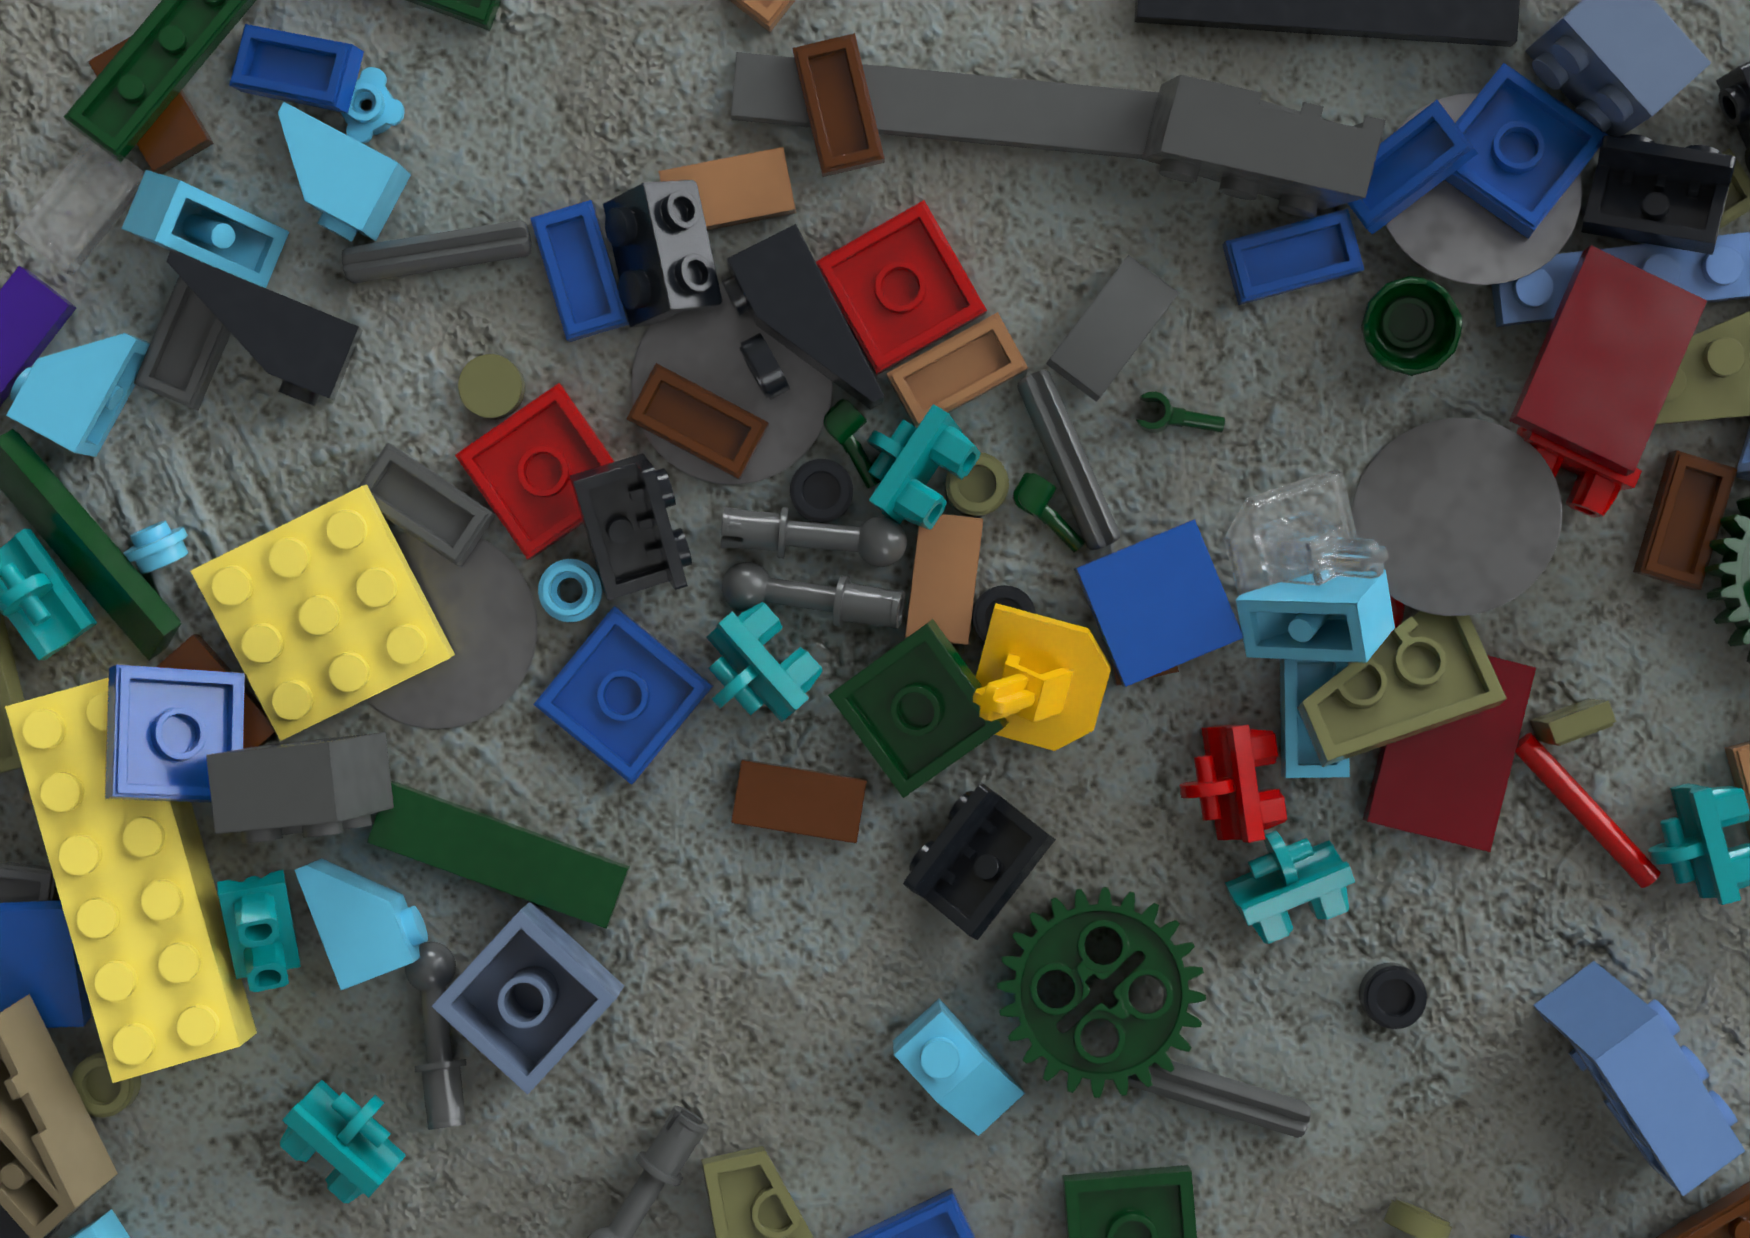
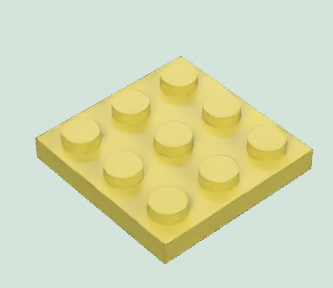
(323, 612)

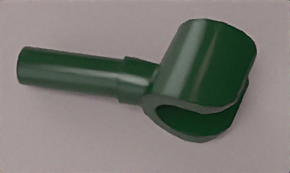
(1179, 417)
(842, 423)
(1033, 496)

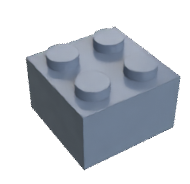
(1616, 61)
(528, 997)

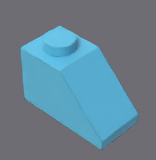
(341, 176)
(204, 228)
(78, 392)
(1310, 622)
(360, 922)
(956, 1068)

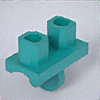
(911, 460)
(39, 597)
(752, 672)
(1697, 841)
(1288, 879)
(260, 929)
(345, 1138)

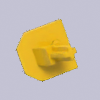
(1040, 678)

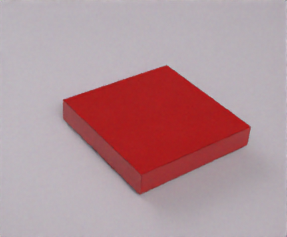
(900, 287)
(527, 468)

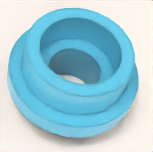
(156, 546)
(550, 587)

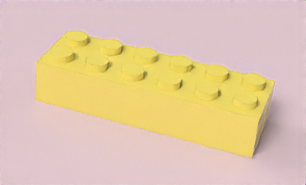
(130, 895)

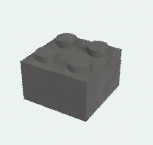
(300, 787)

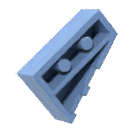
(1645, 1075)

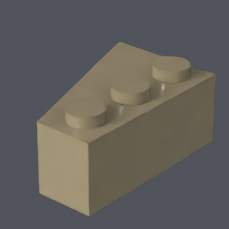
(47, 1139)

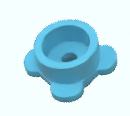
(384, 110)

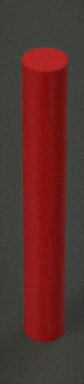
(1586, 811)

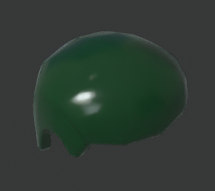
(1411, 326)

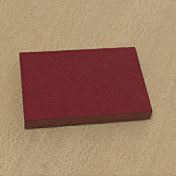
(1608, 361)
(1455, 775)

